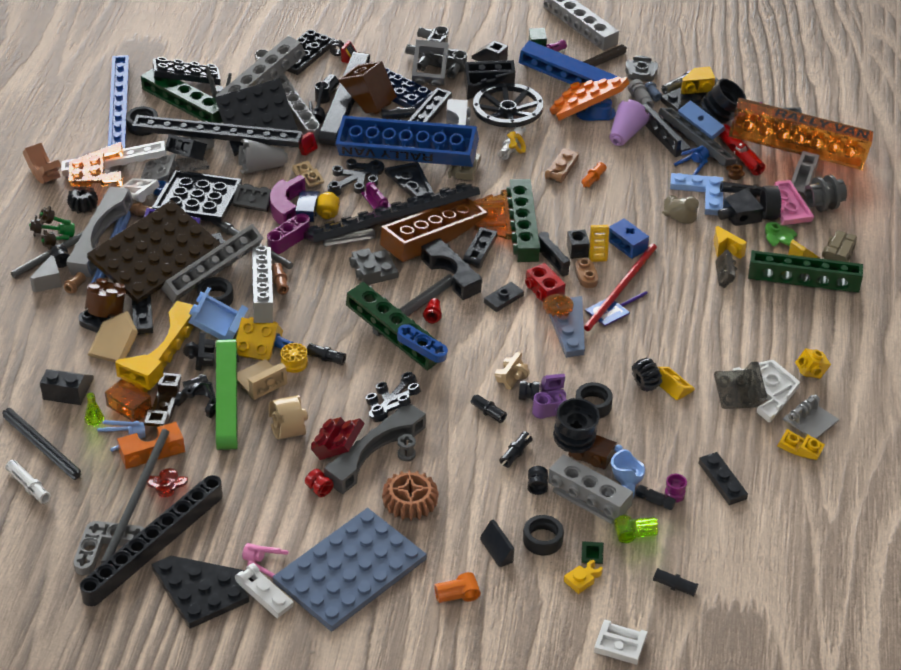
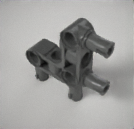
(456, 58)

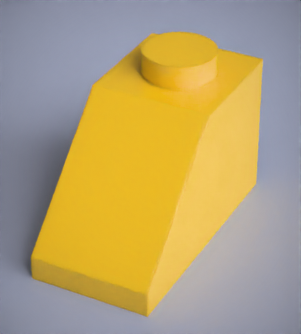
(140, 370)

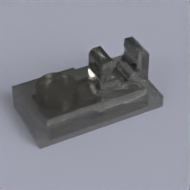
(725, 269)

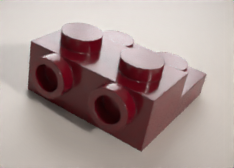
(336, 437)

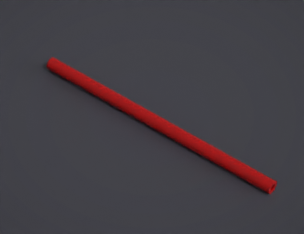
(620, 287)

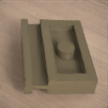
(465, 172)

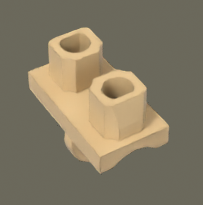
(513, 371)

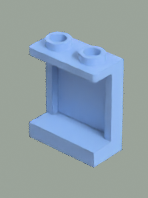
(216, 316)

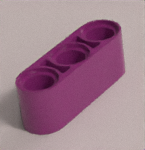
(288, 233)

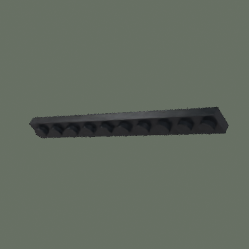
(217, 131)

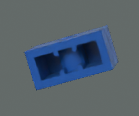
(628, 238)

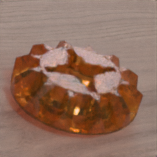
(563, 301)

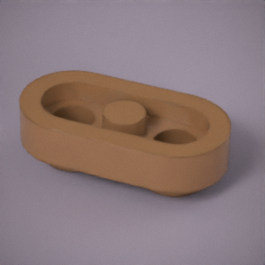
(586, 273)

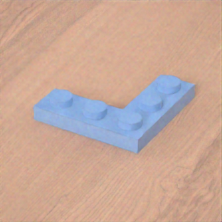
(699, 183)

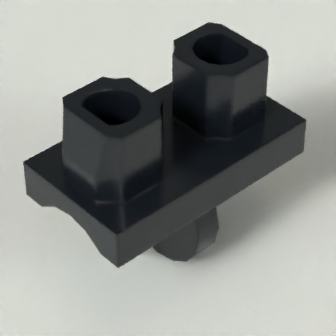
(199, 351)

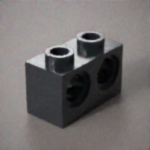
(186, 147)

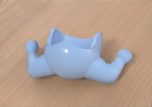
(626, 468)

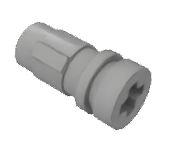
(639, 92)

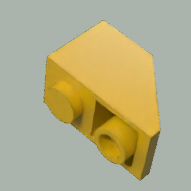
(698, 81)

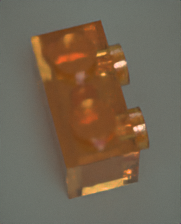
(128, 400)

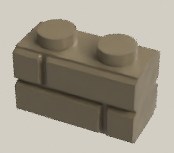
(840, 246)

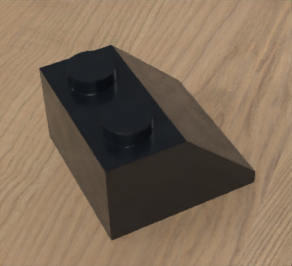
(65, 386)

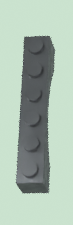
(346, 467)

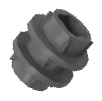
(825, 193)

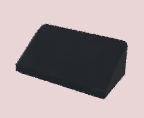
(497, 544)

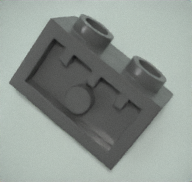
(252, 197)

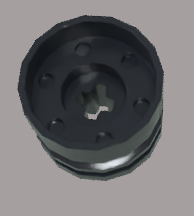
(722, 100)
(576, 425)

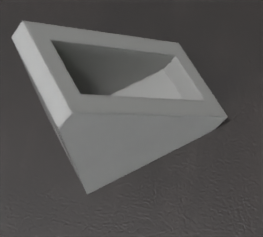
(46, 276)

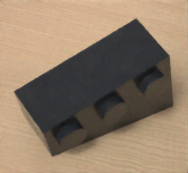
(487, 73)

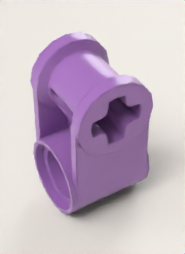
(547, 403)

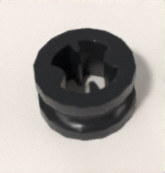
(333, 50)

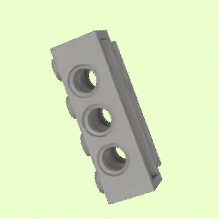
(591, 487)

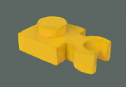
(582, 578)

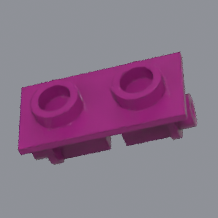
(374, 196)

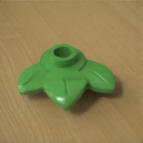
(777, 233)

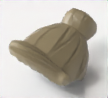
(681, 209)

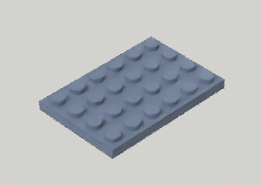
(349, 569)

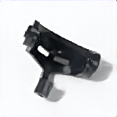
(198, 388)

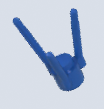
(698, 155)

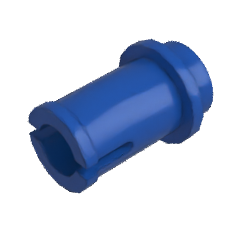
(280, 341)

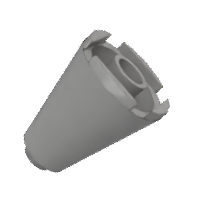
(259, 156)

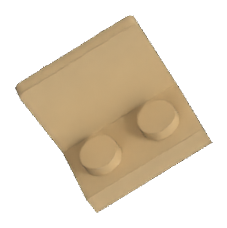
(262, 378)

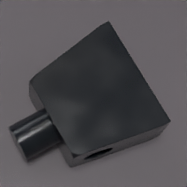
(741, 209)

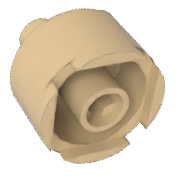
(287, 417)

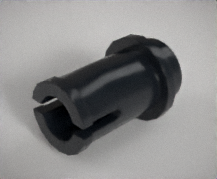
(201, 378)

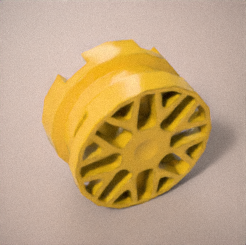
(294, 357)

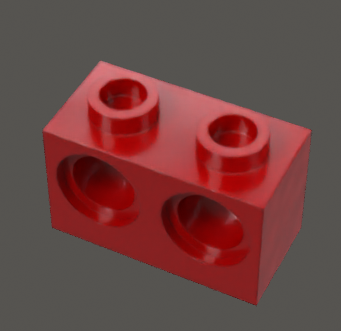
(544, 281)

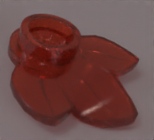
(167, 482)

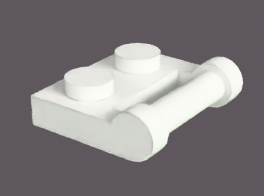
(141, 188)
(619, 646)

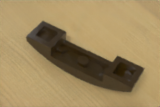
(164, 402)

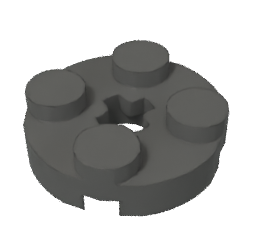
(641, 68)

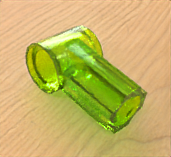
(628, 528)

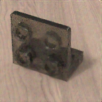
(741, 387)

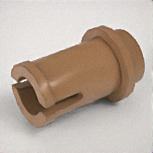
(72, 285)

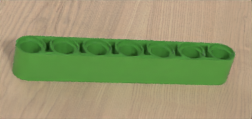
(226, 395)

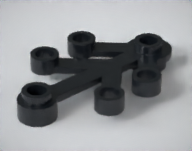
(374, 168)
(380, 411)

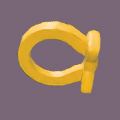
(513, 144)

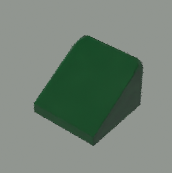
(592, 551)

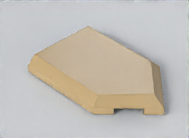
(114, 338)

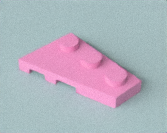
(793, 207)

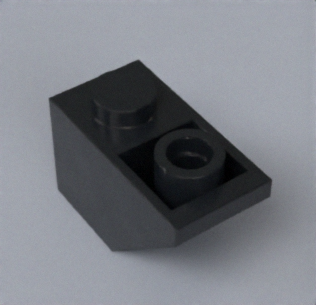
(492, 52)

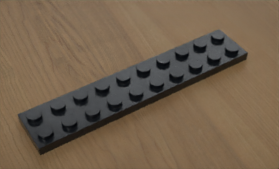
(395, 211)

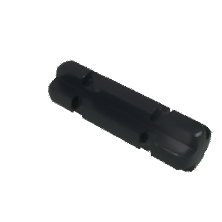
(655, 497)

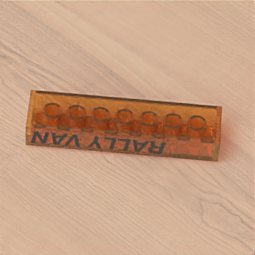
(800, 133)

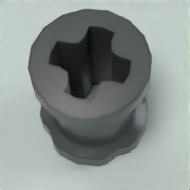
(411, 453)

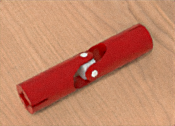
(743, 152)

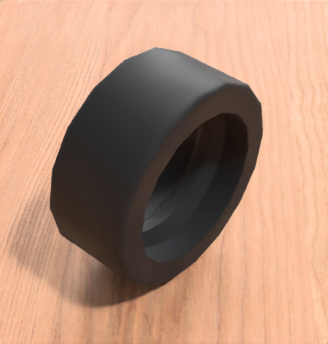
(131, 115)
(771, 201)
(218, 284)
(597, 390)
(543, 547)

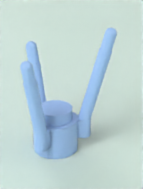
(131, 427)

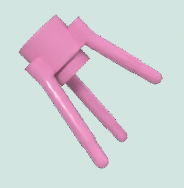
(256, 553)

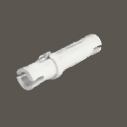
(505, 149)
(31, 485)

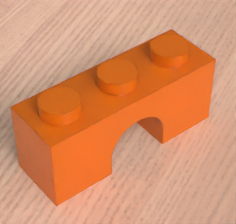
(137, 452)

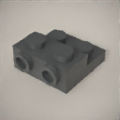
(373, 266)

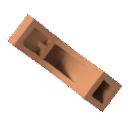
(40, 165)

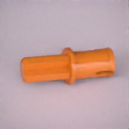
(594, 174)

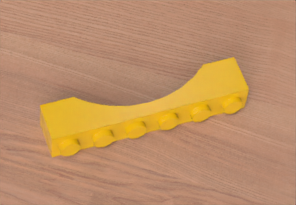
(178, 332)

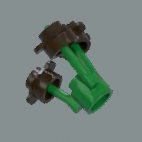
(49, 239)

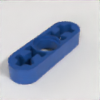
(415, 336)

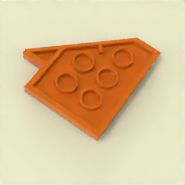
(586, 94)

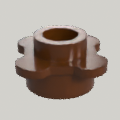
(735, 172)

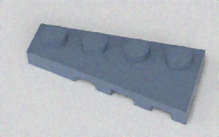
(571, 329)

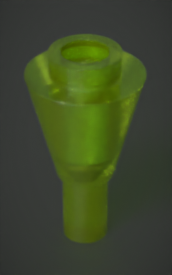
(93, 412)

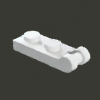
(264, 591)

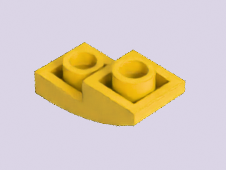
(795, 444)

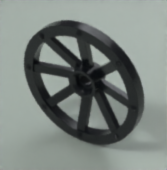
(508, 108)

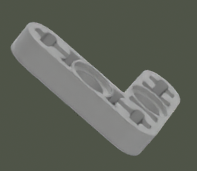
(98, 539)

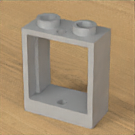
(430, 47)

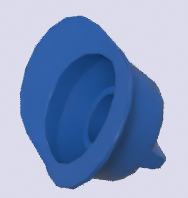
(598, 111)

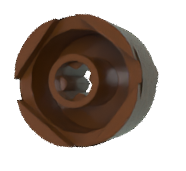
(105, 298)

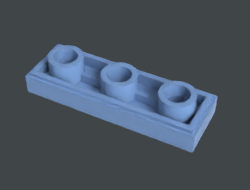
(701, 120)

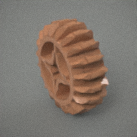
(398, 490)

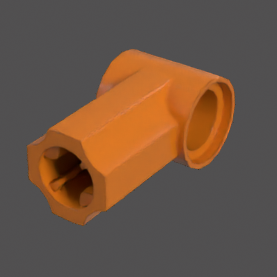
(463, 587)

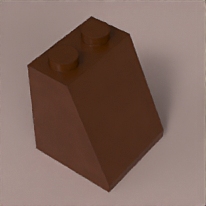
(369, 86)

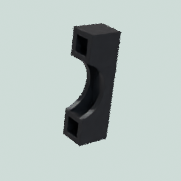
(440, 256)

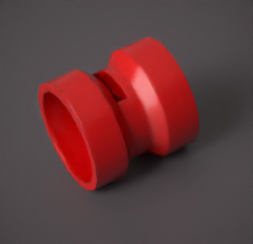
(317, 481)

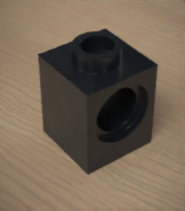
(578, 244)

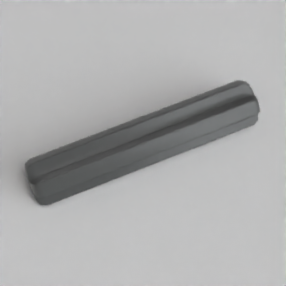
(354, 236)

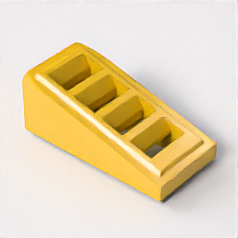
(598, 243)

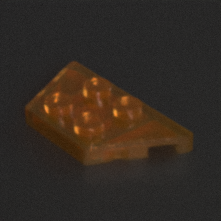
(498, 215)

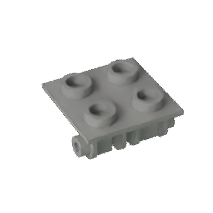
(159, 169)
(811, 418)

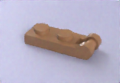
(562, 165)

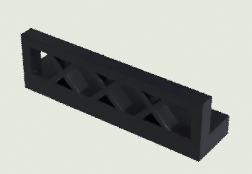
(665, 133)

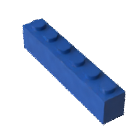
(560, 65)

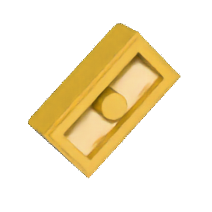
(674, 384)

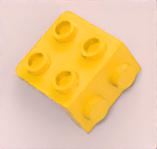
(256, 339)

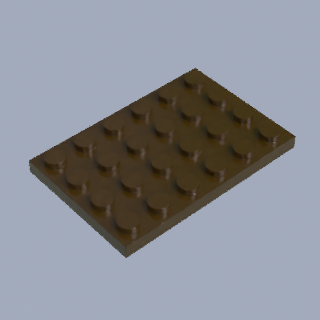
(153, 250)

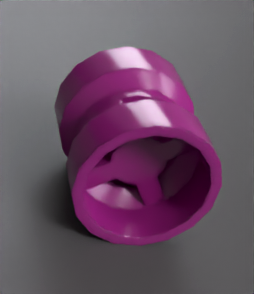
(676, 487)

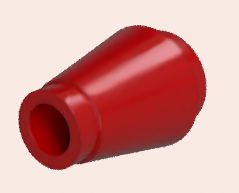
(432, 312)

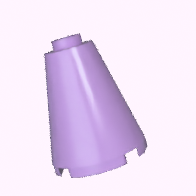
(628, 121)

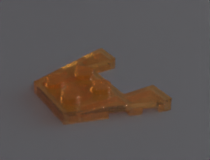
(91, 168)

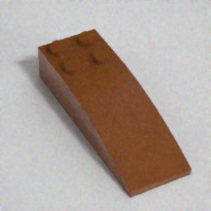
(445, 222)

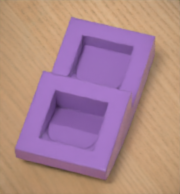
(552, 382)

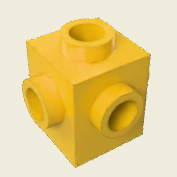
(812, 363)

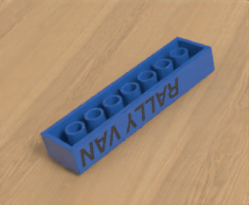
(407, 141)

